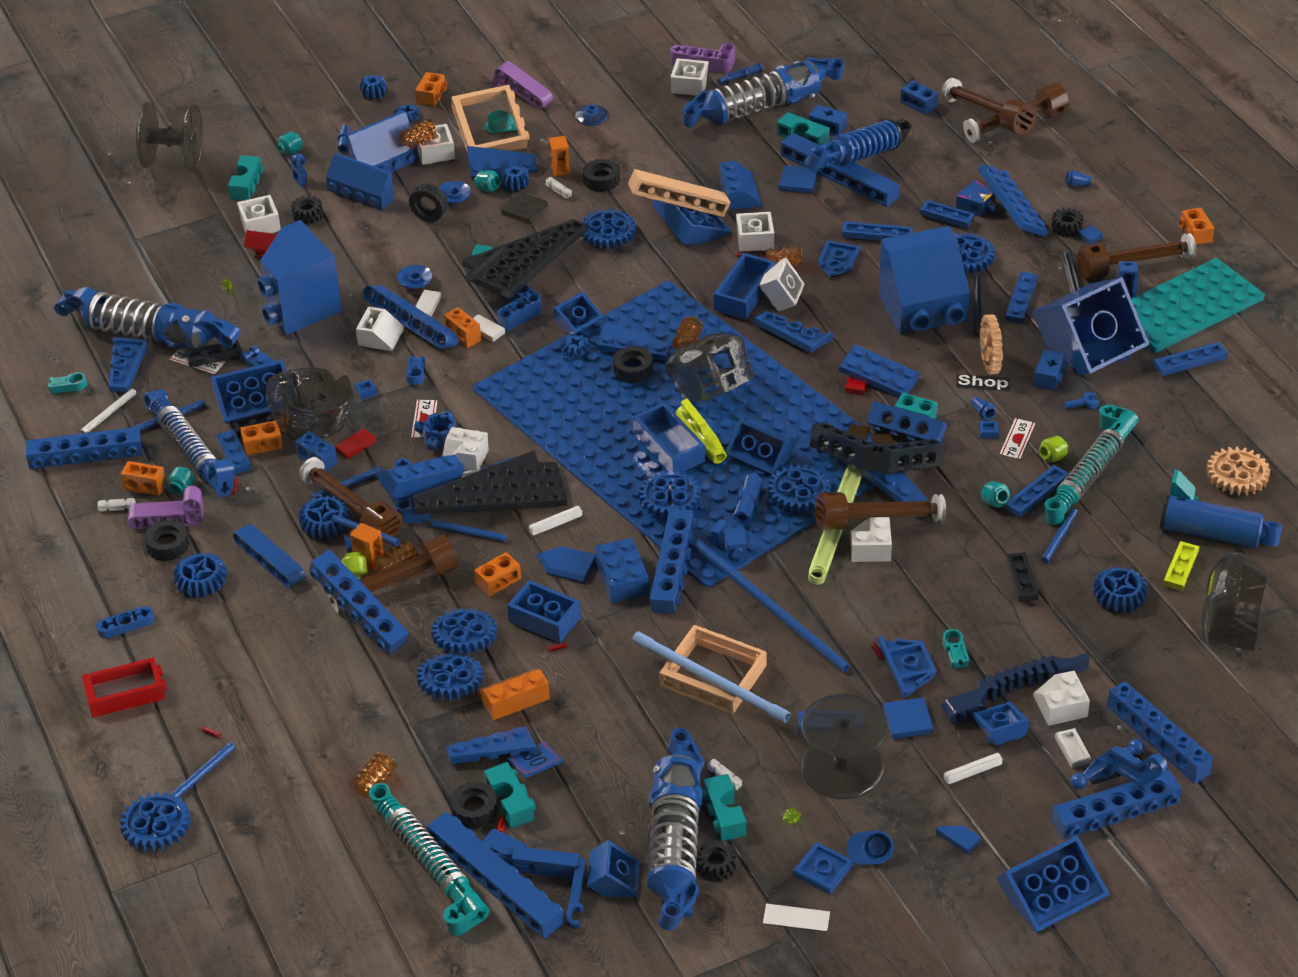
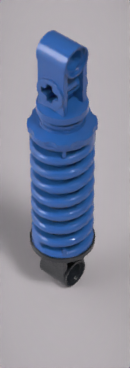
(859, 144)

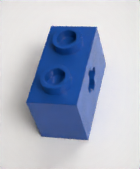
(830, 118)
(1050, 370)

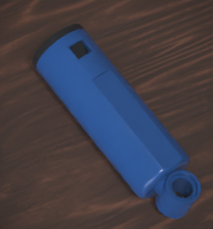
(1218, 522)

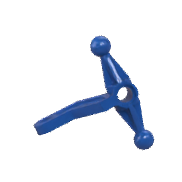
(1123, 762)

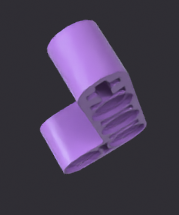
(719, 60)
(522, 85)
(187, 512)

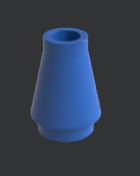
(1076, 178)
(984, 408)

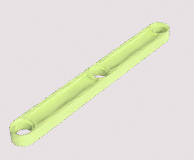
(830, 538)

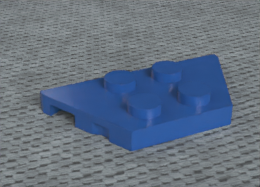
(908, 663)

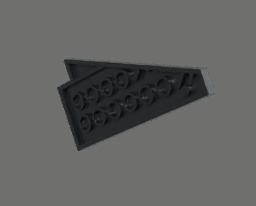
(518, 262)
(506, 485)

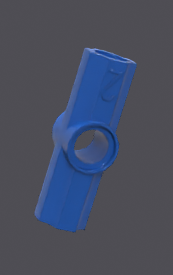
(748, 498)

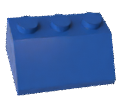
(738, 185)
(769, 448)

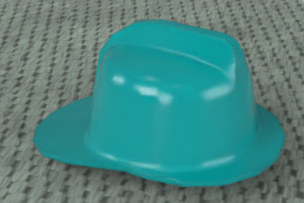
(499, 121)

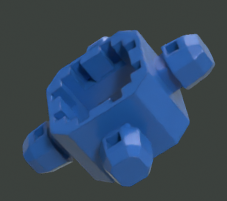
(434, 422)

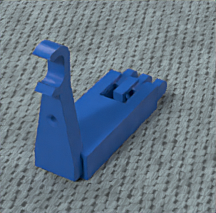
(554, 865)

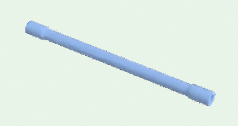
(772, 709)

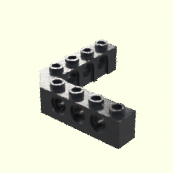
(870, 456)

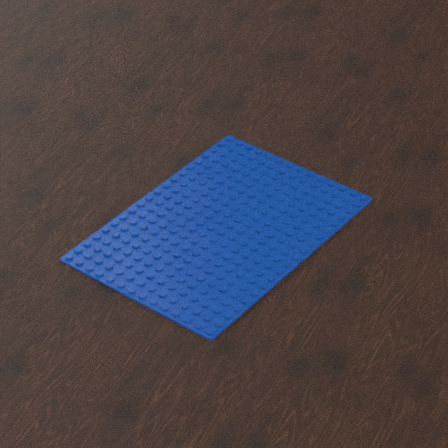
(586, 424)

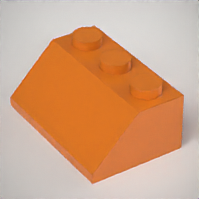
(515, 693)

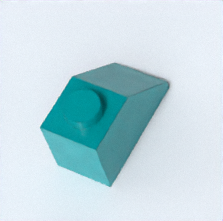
(1182, 487)

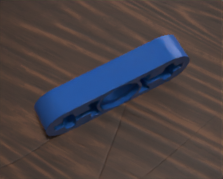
(113, 630)

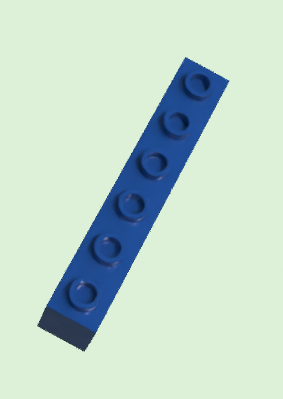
(83, 447)
(672, 561)
(356, 592)
(1160, 732)
(1115, 805)

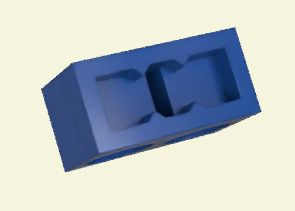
(919, 97)
(313, 446)

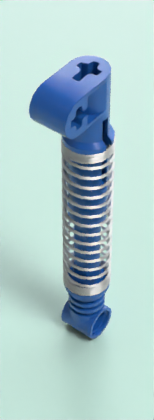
(216, 472)

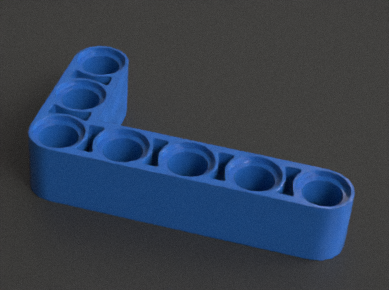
(523, 307)

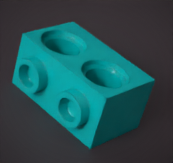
(917, 405)

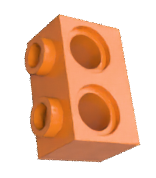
(430, 89)
(559, 156)
(1198, 224)
(464, 326)
(261, 438)
(143, 478)
(367, 542)
(497, 574)

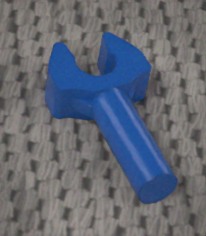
(1088, 401)

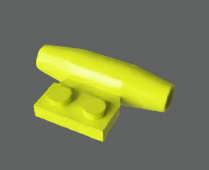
(696, 423)

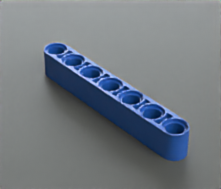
(411, 316)

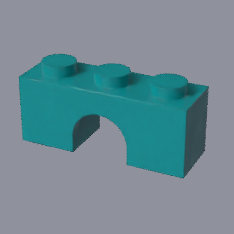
(810, 130)
(249, 172)
(517, 807)
(727, 820)

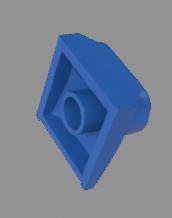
(1002, 723)

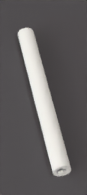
(106, 413)

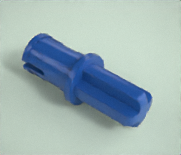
(342, 138)

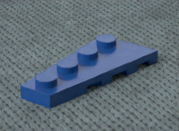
(497, 160)
(793, 331)
(616, 337)
(125, 362)
(895, 485)
(492, 746)

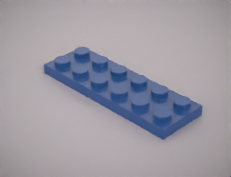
(1013, 200)

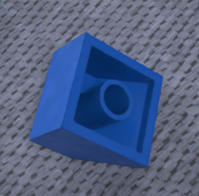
(576, 314)
(613, 871)

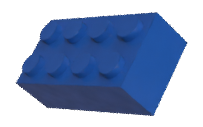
(740, 288)
(668, 438)

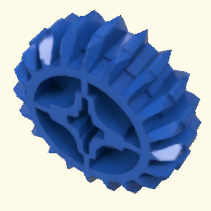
(317, 515)
(200, 575)
(1120, 589)

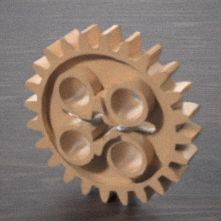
(991, 344)
(1238, 471)

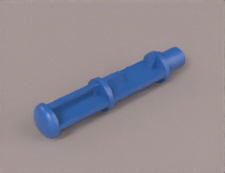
(742, 73)

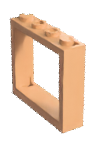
(508, 144)
(701, 691)

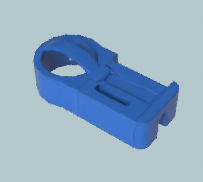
(415, 370)

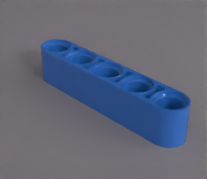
(269, 555)

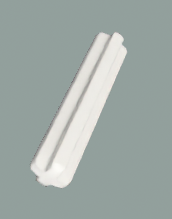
(555, 520)
(972, 768)

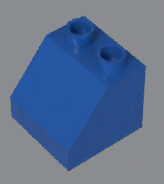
(298, 280)
(923, 280)
(1092, 325)

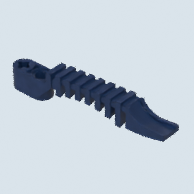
(960, 707)

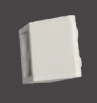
(378, 329)

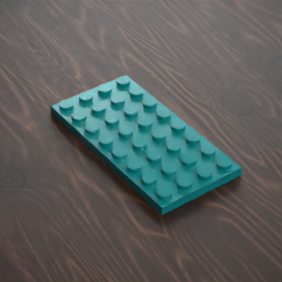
(1193, 303)

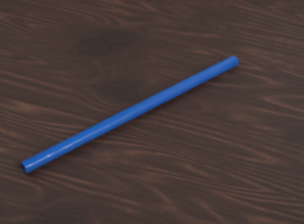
(771, 606)

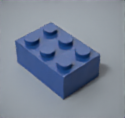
(621, 570)
(544, 611)

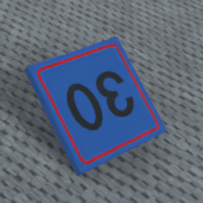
(535, 763)

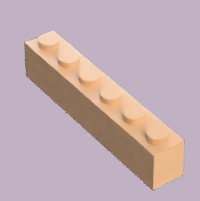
(679, 193)

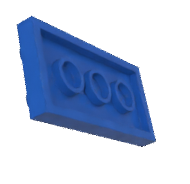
(879, 371)

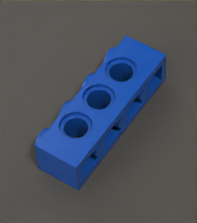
(880, 412)

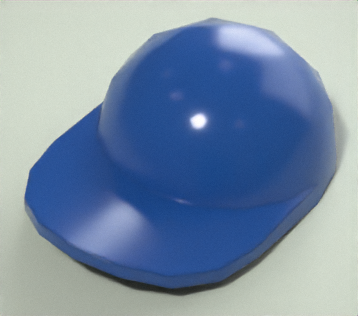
(870, 847)

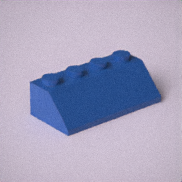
(360, 181)
(420, 476)

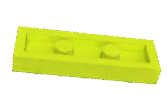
(1181, 566)

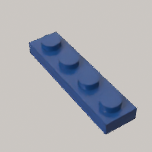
(873, 231)
(1021, 297)
(1190, 359)
(1036, 491)

